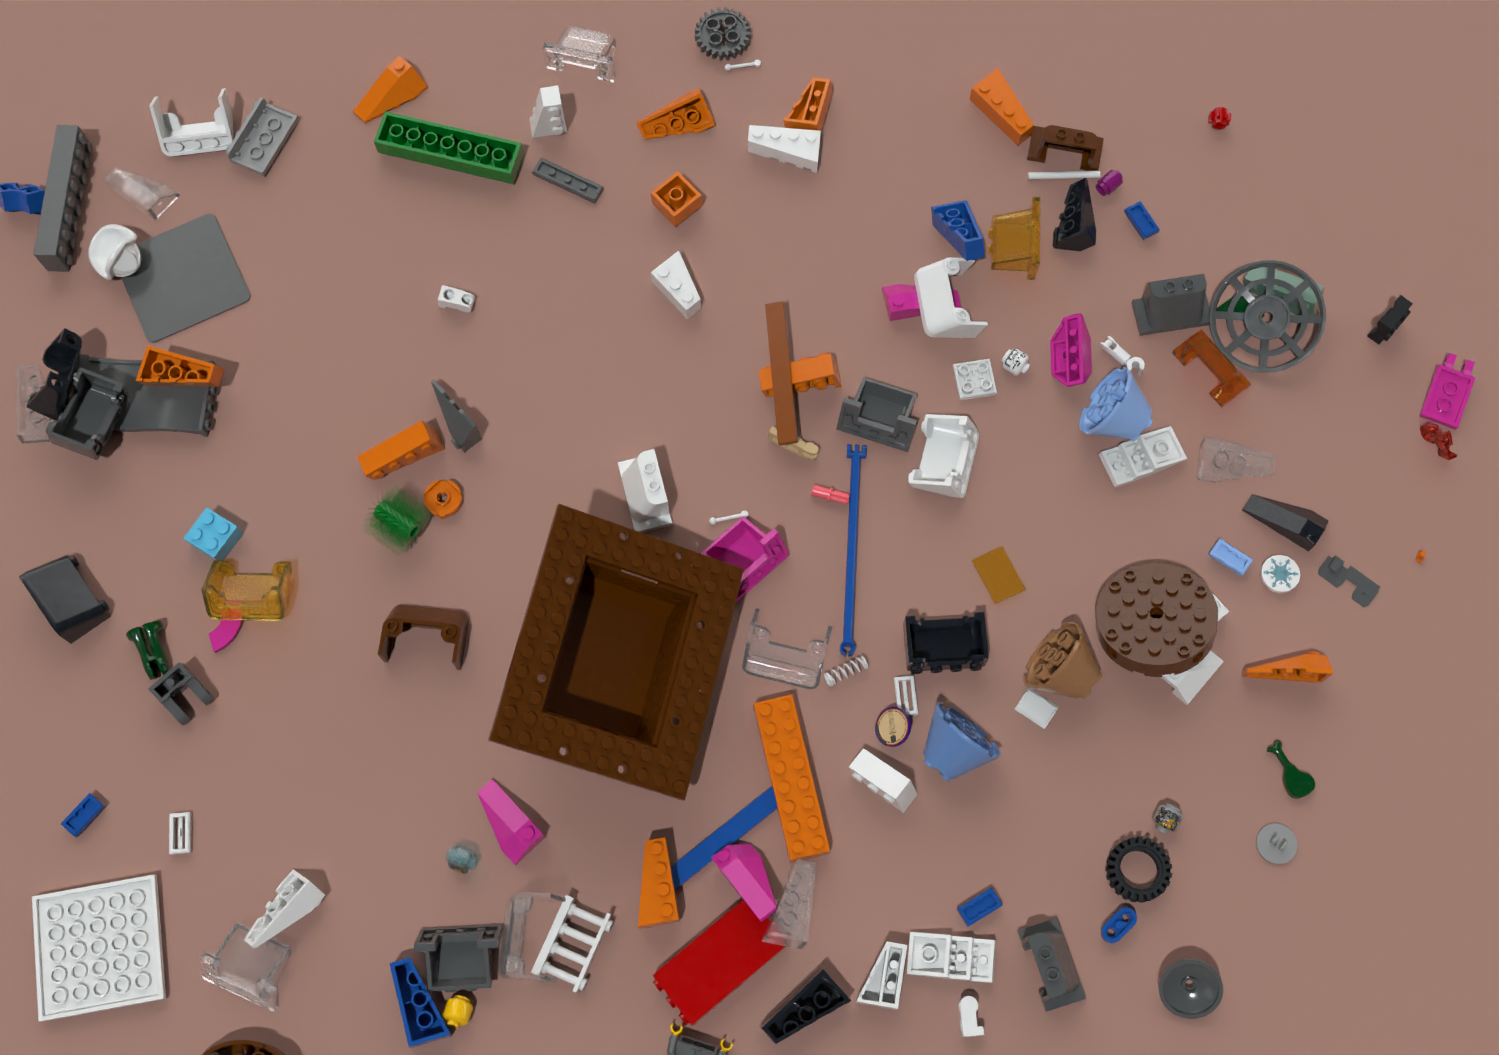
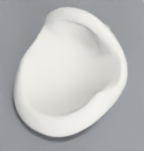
(114, 252)

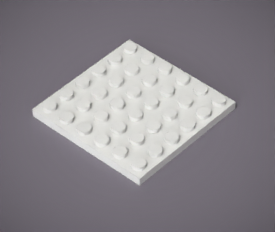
(98, 948)

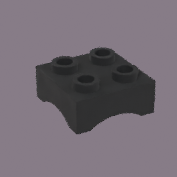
(1391, 321)

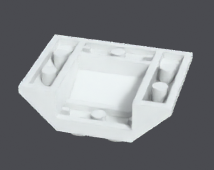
(1190, 682)

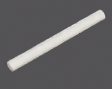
(1063, 175)

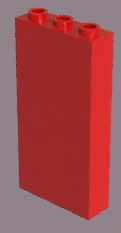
(716, 963)

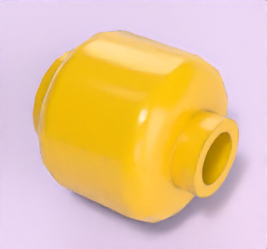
(457, 1011)

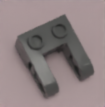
(173, 684)

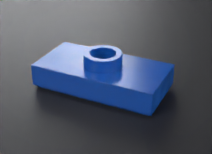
(1142, 220)
(83, 815)
(979, 907)

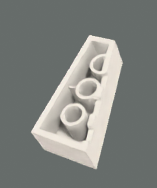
(786, 144)

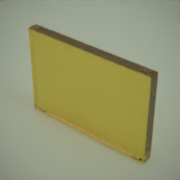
(998, 575)

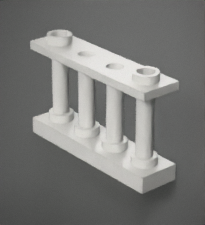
(551, 945)

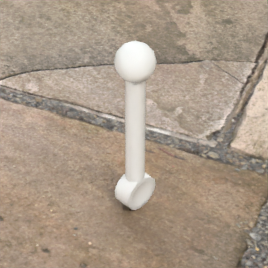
(757, 63)
(713, 520)

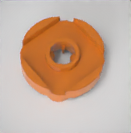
(446, 508)

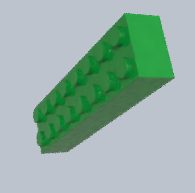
(449, 147)

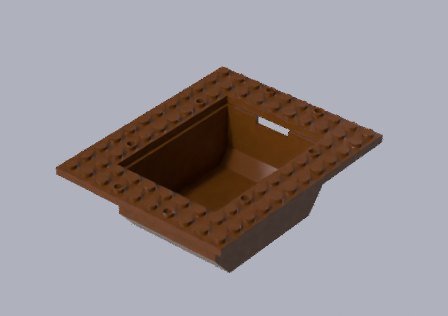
(616, 655)

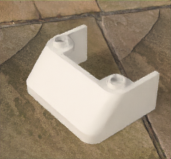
(193, 138)
(936, 301)

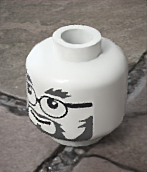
(1015, 361)

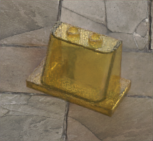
(1016, 240)

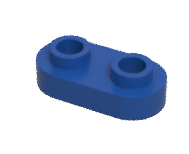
(1118, 926)

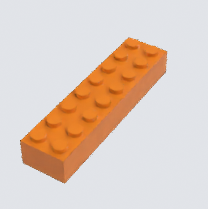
(791, 779)

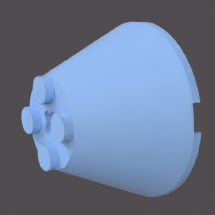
(1117, 408)

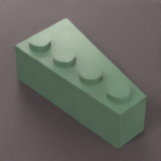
(1281, 292)

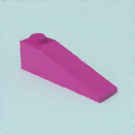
(903, 302)
(510, 825)
(747, 875)

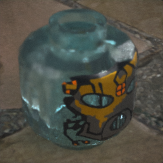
(461, 858)

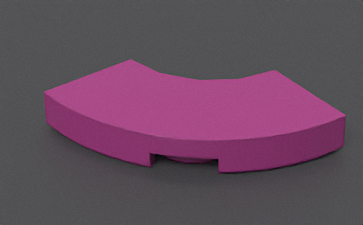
(224, 634)

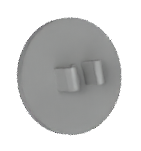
(1276, 843)

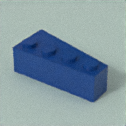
(959, 228)
(418, 1011)

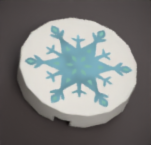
(1280, 574)

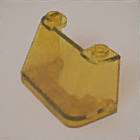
(246, 595)

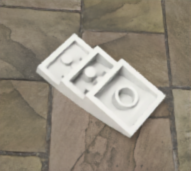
(1142, 457)
(951, 957)

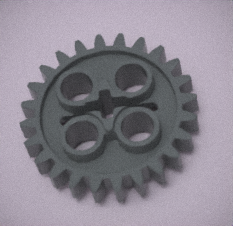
(737, 30)

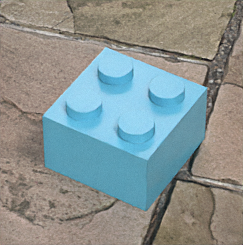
(213, 535)

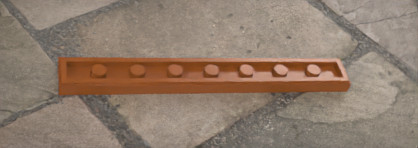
(781, 373)

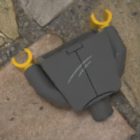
(690, 1046)

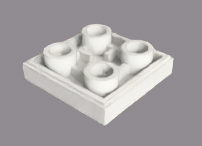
(974, 379)

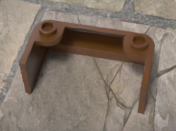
(450, 622)

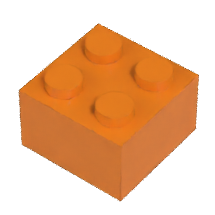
(676, 199)

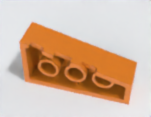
(806, 373)

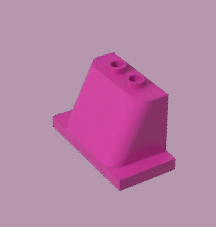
(749, 549)

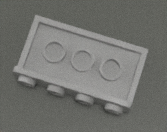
(261, 137)

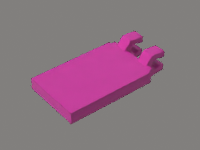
(1448, 393)

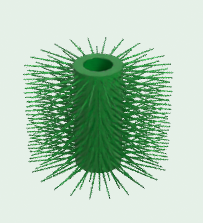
(399, 521)

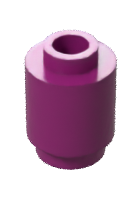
(1109, 182)

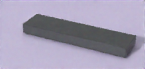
(568, 180)

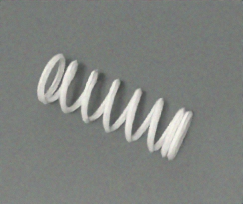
(830, 678)

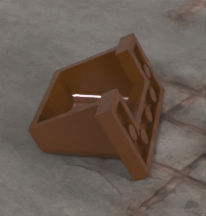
(1067, 140)

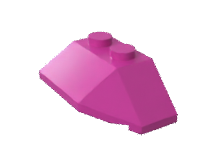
(1071, 351)

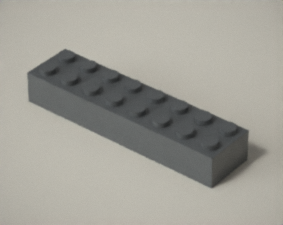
(63, 198)

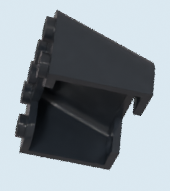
(64, 358)

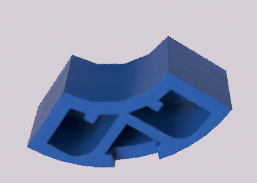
(21, 198)

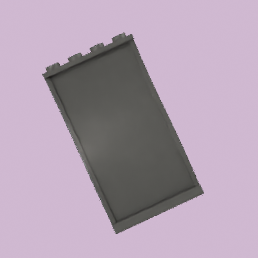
(155, 407)

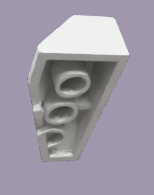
(294, 900)

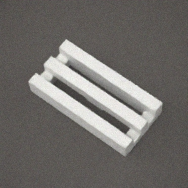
(913, 694)
(188, 833)

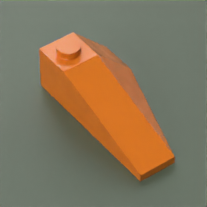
(393, 87)
(1303, 668)

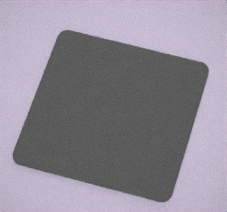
(185, 278)

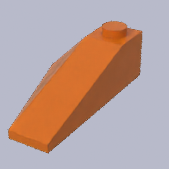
(680, 116)

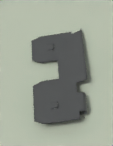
(1340, 574)

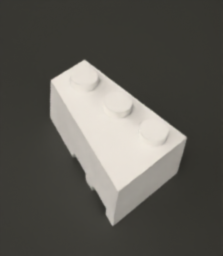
(548, 113)
(676, 284)
(883, 780)

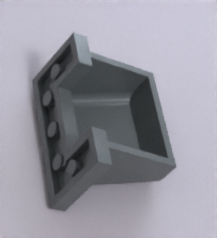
(1172, 305)
(879, 414)
(459, 956)
(1054, 964)

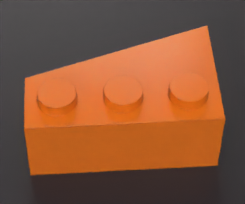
(812, 107)

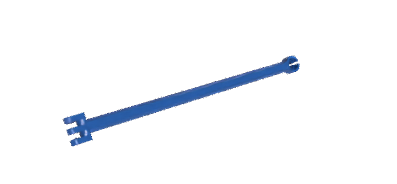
(851, 548)

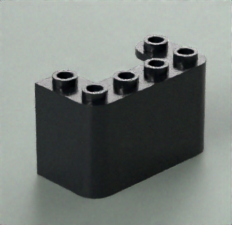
(945, 644)

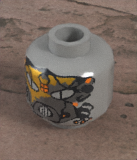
(1167, 818)

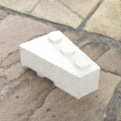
(885, 979)

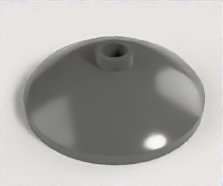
(1192, 999)

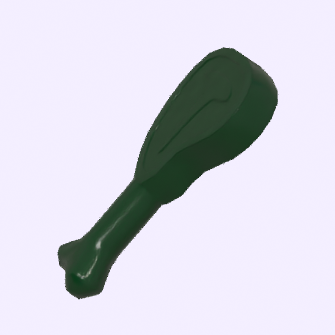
(1295, 782)

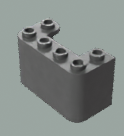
(89, 414)

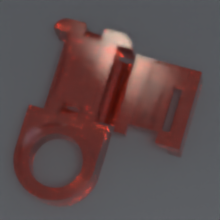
(1432, 434)

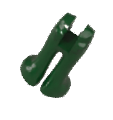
(158, 658)

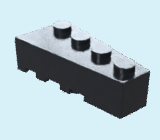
(807, 1005)

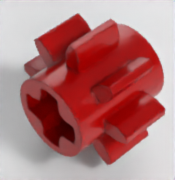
(1219, 118)

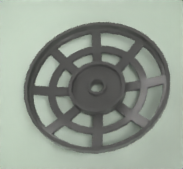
(1273, 305)

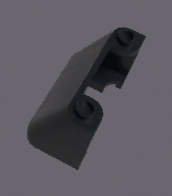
(65, 598)

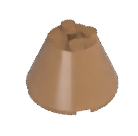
(1063, 664)

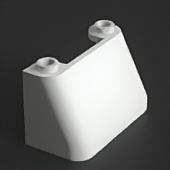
(946, 455)

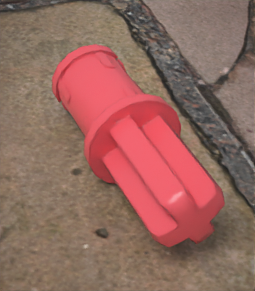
(830, 494)

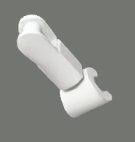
(1122, 356)

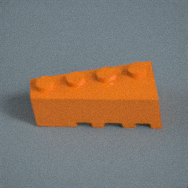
(1002, 107)
(173, 369)
(401, 450)
(657, 894)

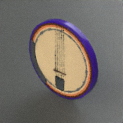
(893, 727)

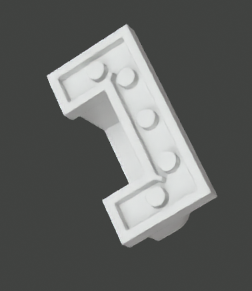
(645, 492)

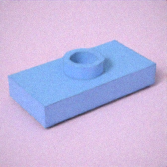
(1230, 557)

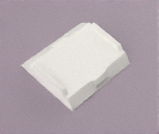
(1036, 708)

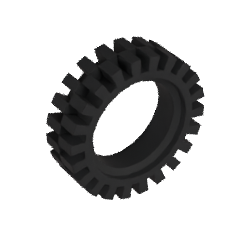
(1158, 856)

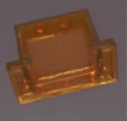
(1232, 379)

